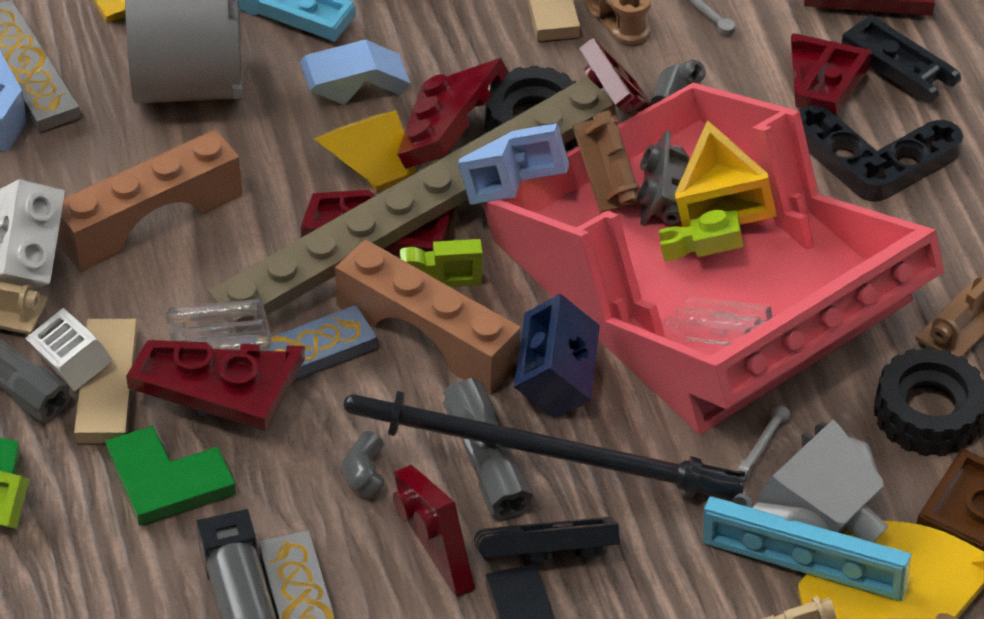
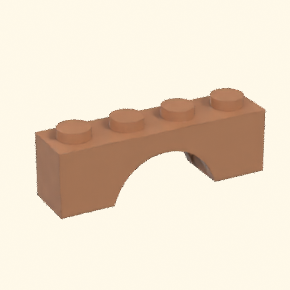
(102, 215)
(467, 333)

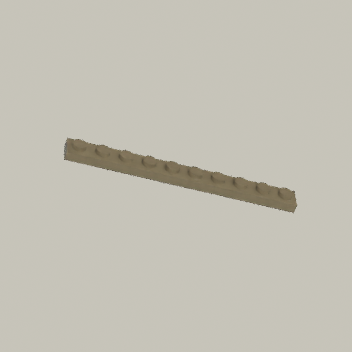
(394, 211)

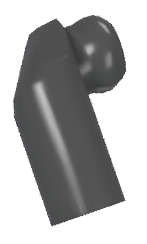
(677, 77)
(359, 466)

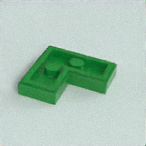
(165, 487)

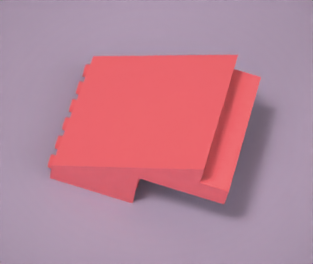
(817, 264)

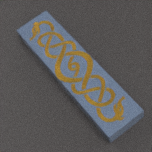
(327, 340)

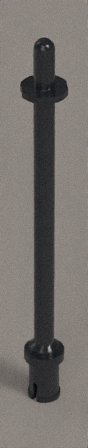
(688, 475)

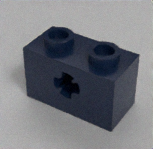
(557, 356)

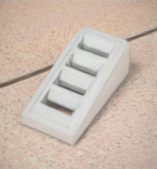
(69, 349)

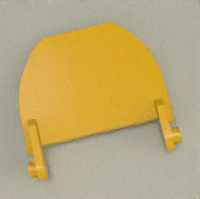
(942, 578)

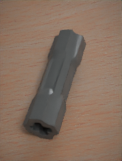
(32, 385)
(499, 476)

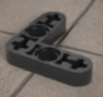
(864, 169)

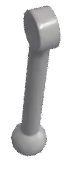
(725, 25)
(779, 415)

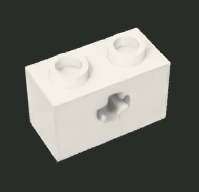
(28, 232)

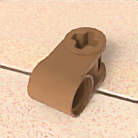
(622, 18)

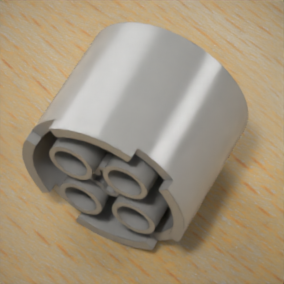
(184, 50)

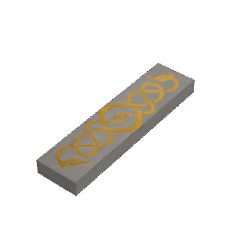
(43, 90)
(295, 577)

